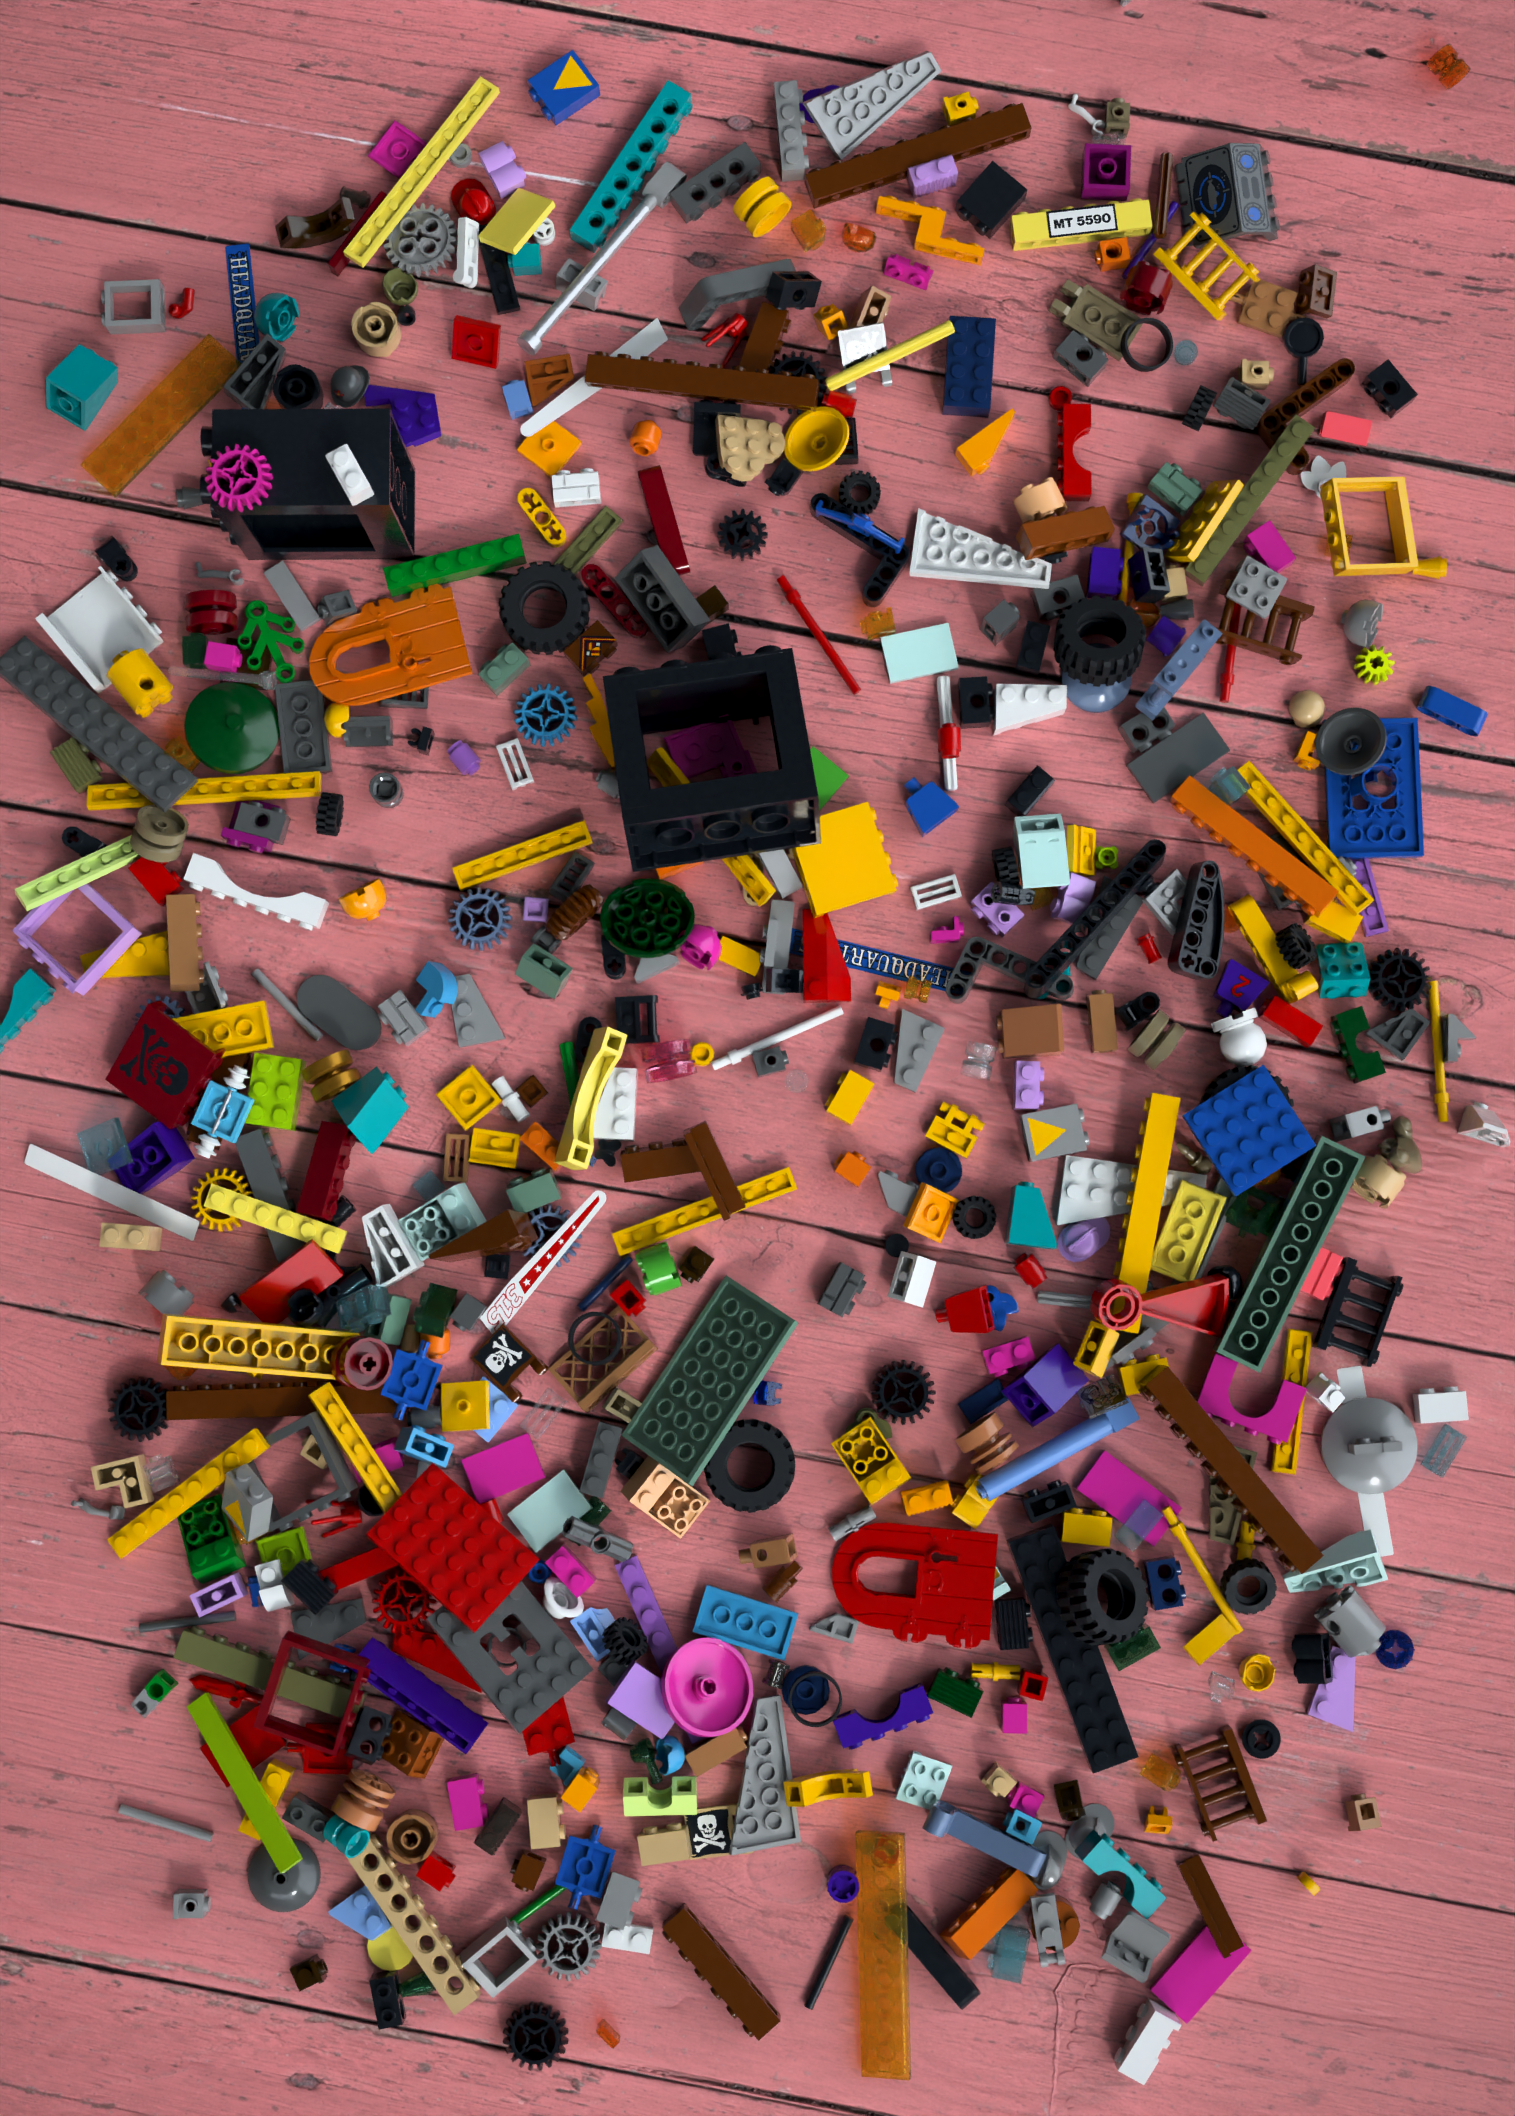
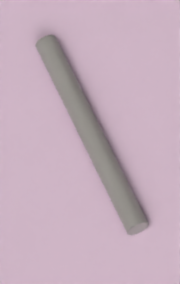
(287, 1004)
(166, 1822)

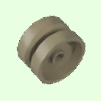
(159, 834)
(1159, 1041)

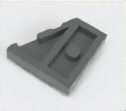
(1399, 1033)

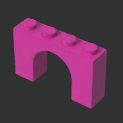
(1275, 1423)

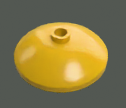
(812, 431)

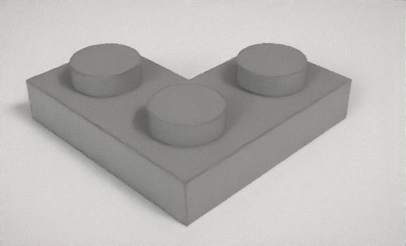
(1163, 900)

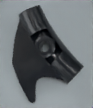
(353, 1279)

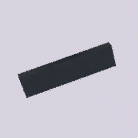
(499, 277)

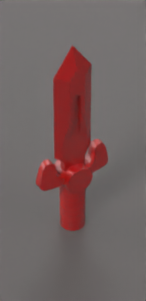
(226, 1690)

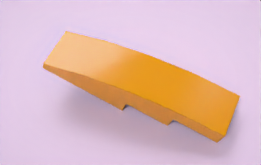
(601, 729)

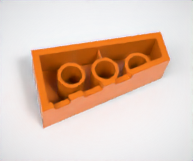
(988, 1913)

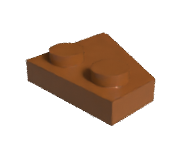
(548, 376)

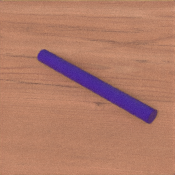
(1148, 243)

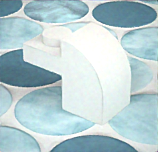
(272, 1590)

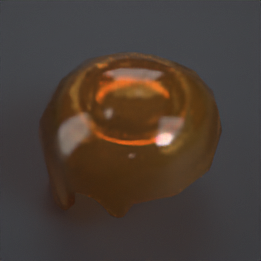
(858, 238)
(1148, 612)

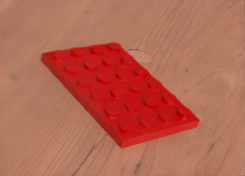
(452, 1547)

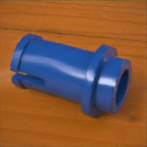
(254, 1590)

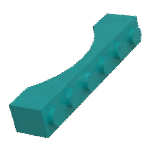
(28, 996)

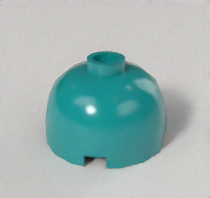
(276, 315)

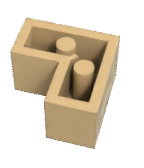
(130, 1477)

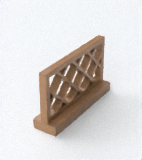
(613, 1376)

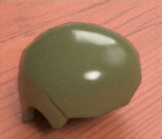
(399, 287)

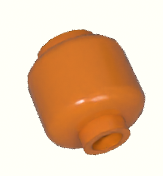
(645, 437)
(438, 1345)

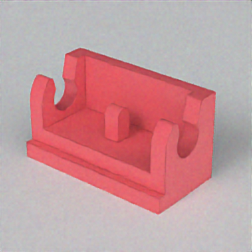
(1345, 428)

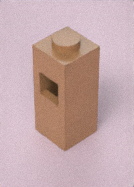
(1102, 1022)
(716, 1750)

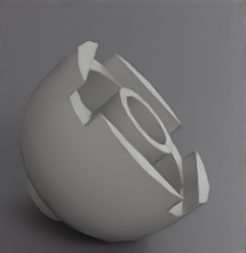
(1361, 622)

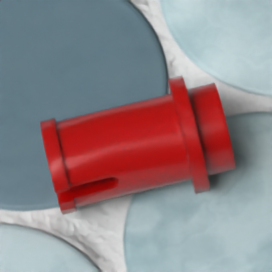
(1149, 948)

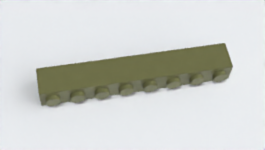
(1250, 499)
(254, 1669)

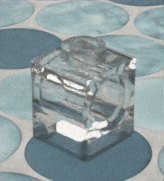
(161, 1472)

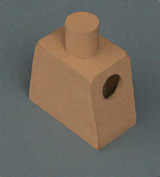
(779, 1551)

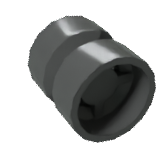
(386, 790)

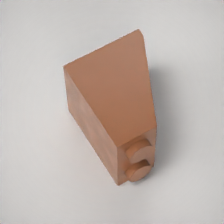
(1031, 1031)

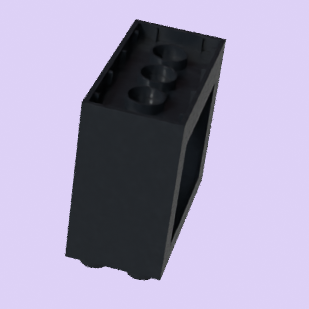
(307, 507)
(722, 814)

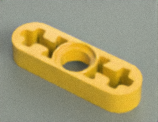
(526, 507)

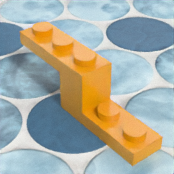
(930, 228)

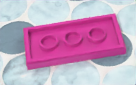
(1122, 1490)
(1196, 1975)

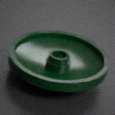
(231, 728)

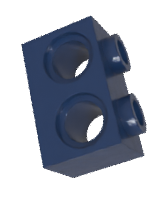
(1158, 1584)

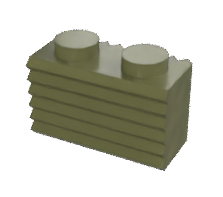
(76, 764)

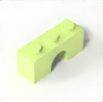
(643, 1800)

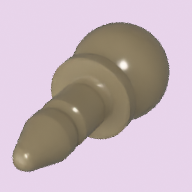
(1200, 1163)

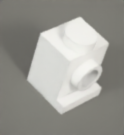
(1325, 1392)

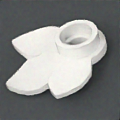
(1320, 473)

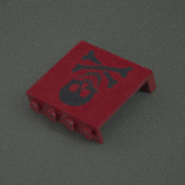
(164, 1067)

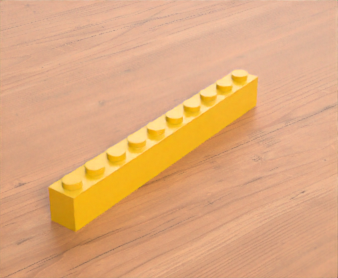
(1146, 1196)

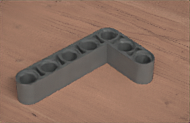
(728, 288)
(1006, 968)

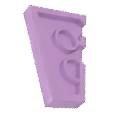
(1335, 1700)

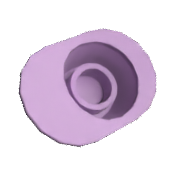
(1083, 1239)

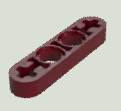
(612, 603)

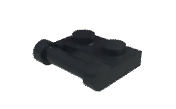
(629, 1018)

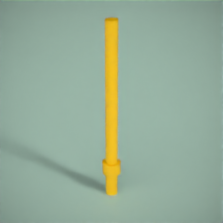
(1441, 1097)
(1178, 1529)

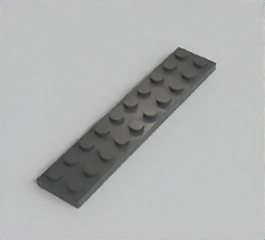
(95, 724)

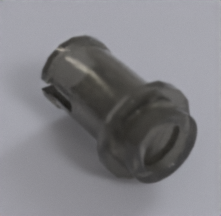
(356, 197)

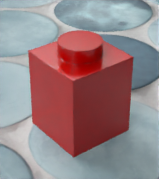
(1032, 1684)

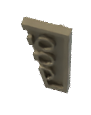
(1222, 1515)

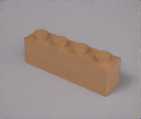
(183, 942)

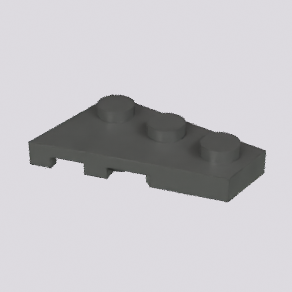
(330, 1622)

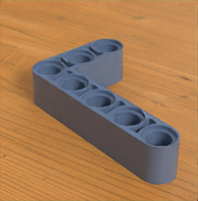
(950, 1820)

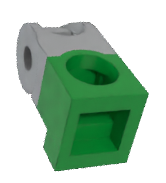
(154, 1693)

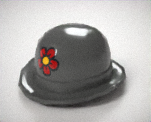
(349, 385)

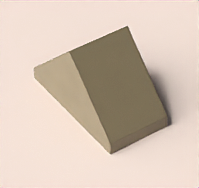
(622, 1404)

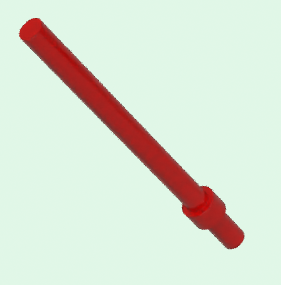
(793, 597)
(1227, 676)

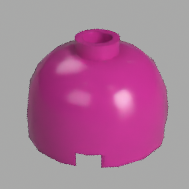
(701, 947)

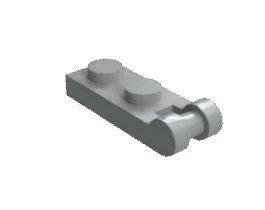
(1047, 1929)

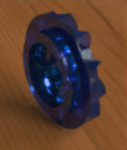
(1387, 1641)

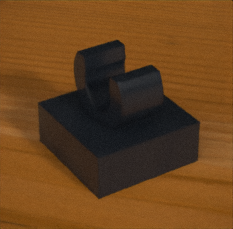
(425, 740)
(497, 1266)
(629, 1463)

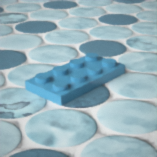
(745, 1622)

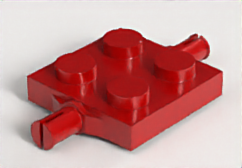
(549, 1732)
(321, 1762)

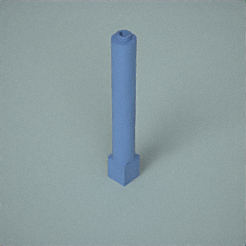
(1055, 1451)

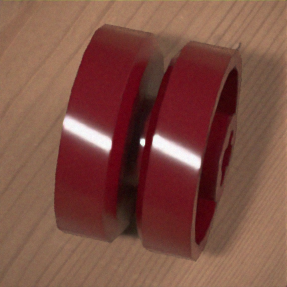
(211, 612)
(361, 1362)

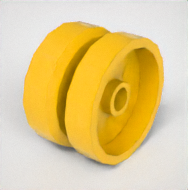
(762, 206)

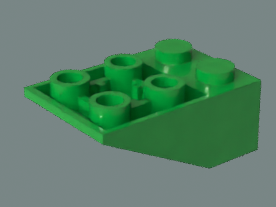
(210, 1540)

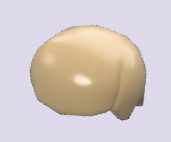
(1306, 708)

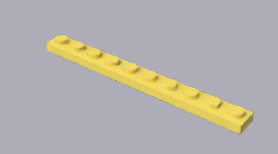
(421, 172)

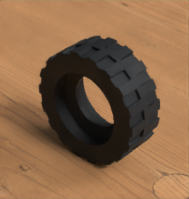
(1255, 1602)

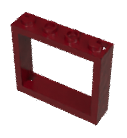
(298, 1733)

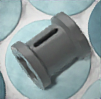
(546, 940)

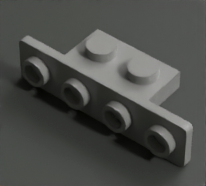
(778, 938)
(1129, 1342)

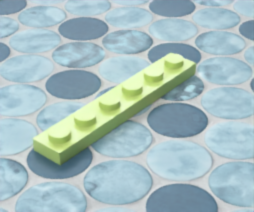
(76, 874)

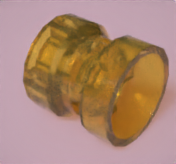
(912, 988)

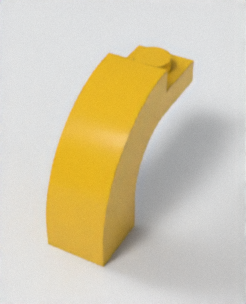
(827, 1785)

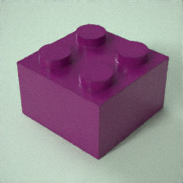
(1105, 172)

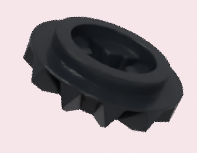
(1272, 1738)

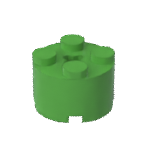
(659, 1269)

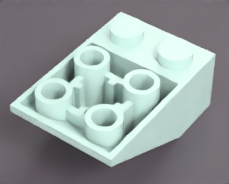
(1041, 850)
(442, 1220)

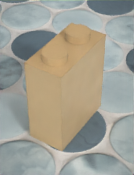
(130, 1236)

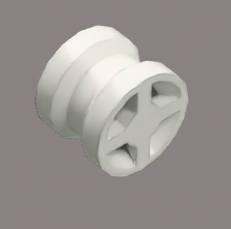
(547, 238)

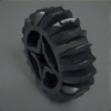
(804, 366)
(1399, 989)
(916, 1382)
(144, 1419)
(541, 2043)

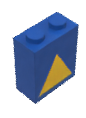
(563, 88)

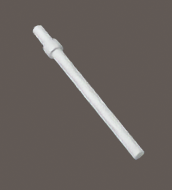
(735, 1056)

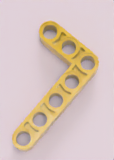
(1261, 939)

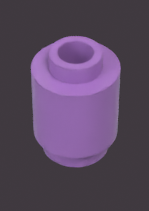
(464, 758)

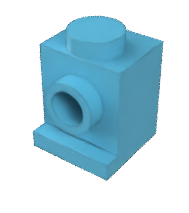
(1030, 1829)

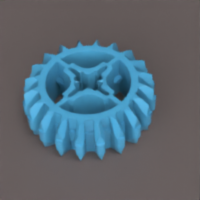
(535, 714)

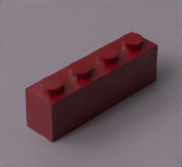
(326, 1171)

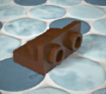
(1316, 291)

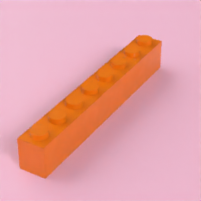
(1253, 846)

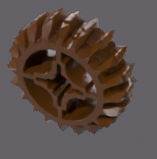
(575, 912)

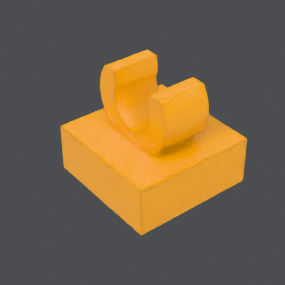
(887, 992)
(1158, 1823)

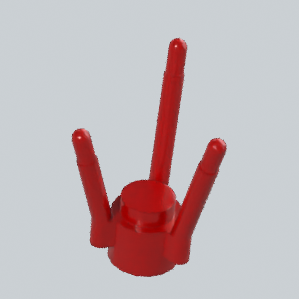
(734, 327)
(351, 1515)

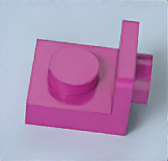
(944, 935)
(1025, 1799)

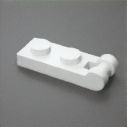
(467, 252)

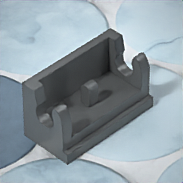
(368, 731)

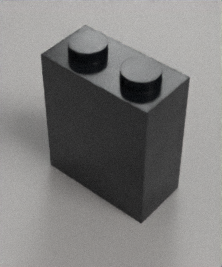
(990, 200)

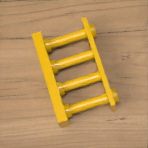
(1184, 273)

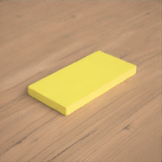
(1187, 1232)

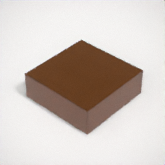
(532, 1091)

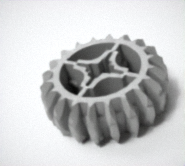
(574, 1955)

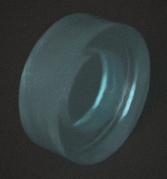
(1185, 352)

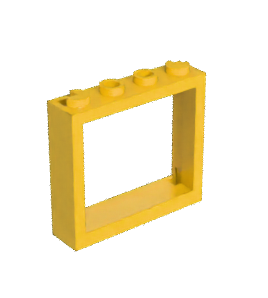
(1399, 523)

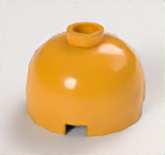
(365, 901)

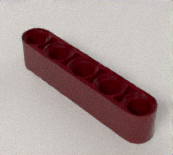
(663, 518)

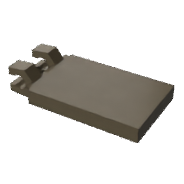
(1095, 317)

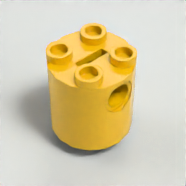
(139, 681)

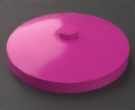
(707, 1687)

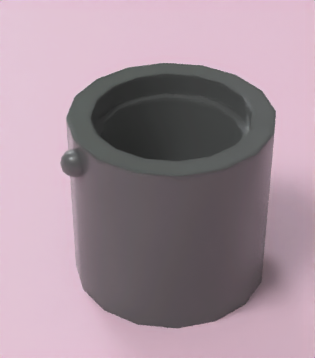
(618, 1723)

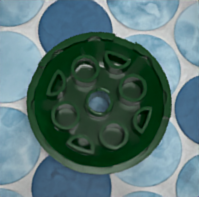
(648, 901)

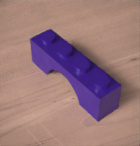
(855, 1728)

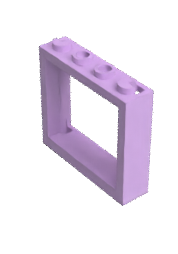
(40, 914)

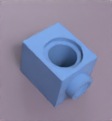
(517, 399)

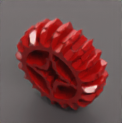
(394, 1604)

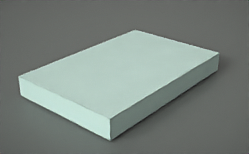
(919, 653)
(546, 1510)

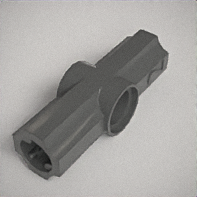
(586, 1534)

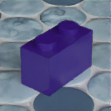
(1104, 572)

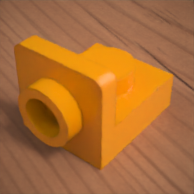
(1306, 748)

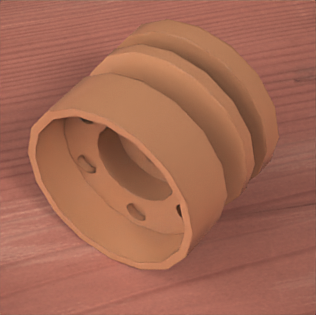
(987, 1443)
(360, 1804)

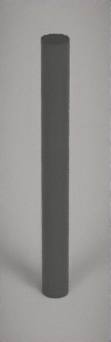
(187, 1621)

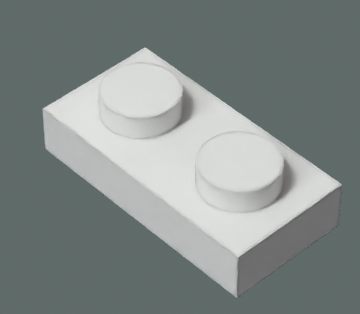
(632, 1938)

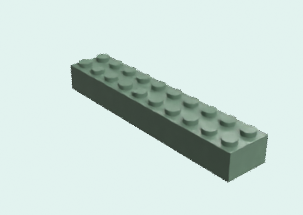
(1288, 1253)

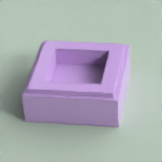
(536, 909)

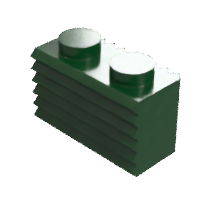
(955, 1692)

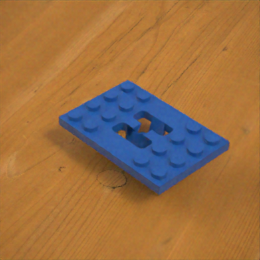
(1378, 830)

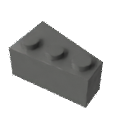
(254, 379)

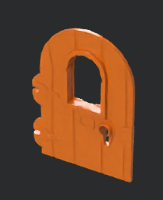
(415, 631)

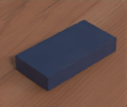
(983, 1401)

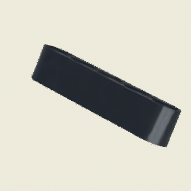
(939, 1962)

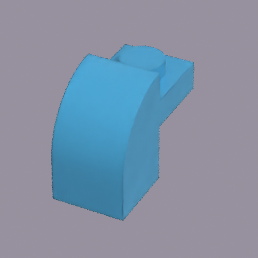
(440, 988)

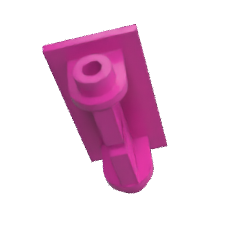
(915, 275)

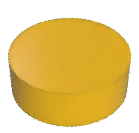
(702, 1054)
(1308, 1883)

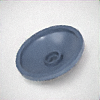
(1094, 698)

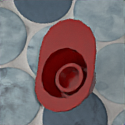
(473, 201)

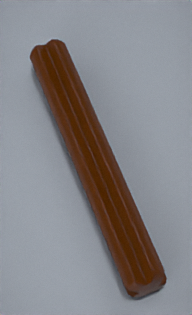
(1163, 195)

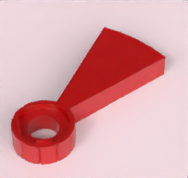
(1191, 1304)

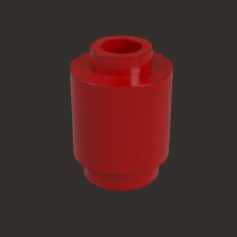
(841, 402)
(949, 741)
(1030, 1270)

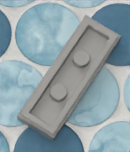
(292, 596)

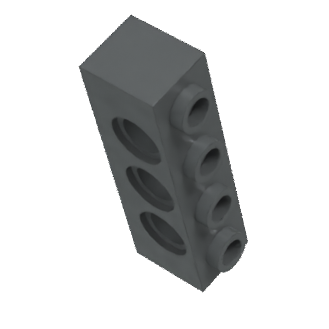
(701, 184)

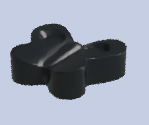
(607, 1151)

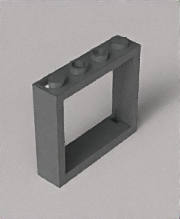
(333, 1459)

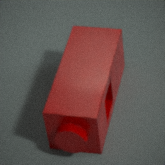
(1290, 1021)

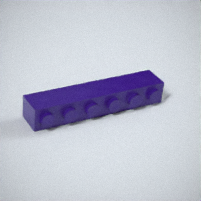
(422, 1697)

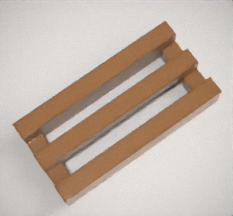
(456, 1178)

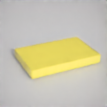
(516, 221)

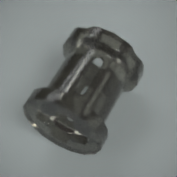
(775, 1673)

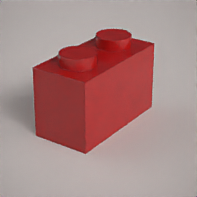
(157, 879)

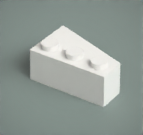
(617, 1107)
(1146, 2041)

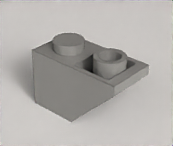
(897, 1194)

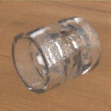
(978, 1060)

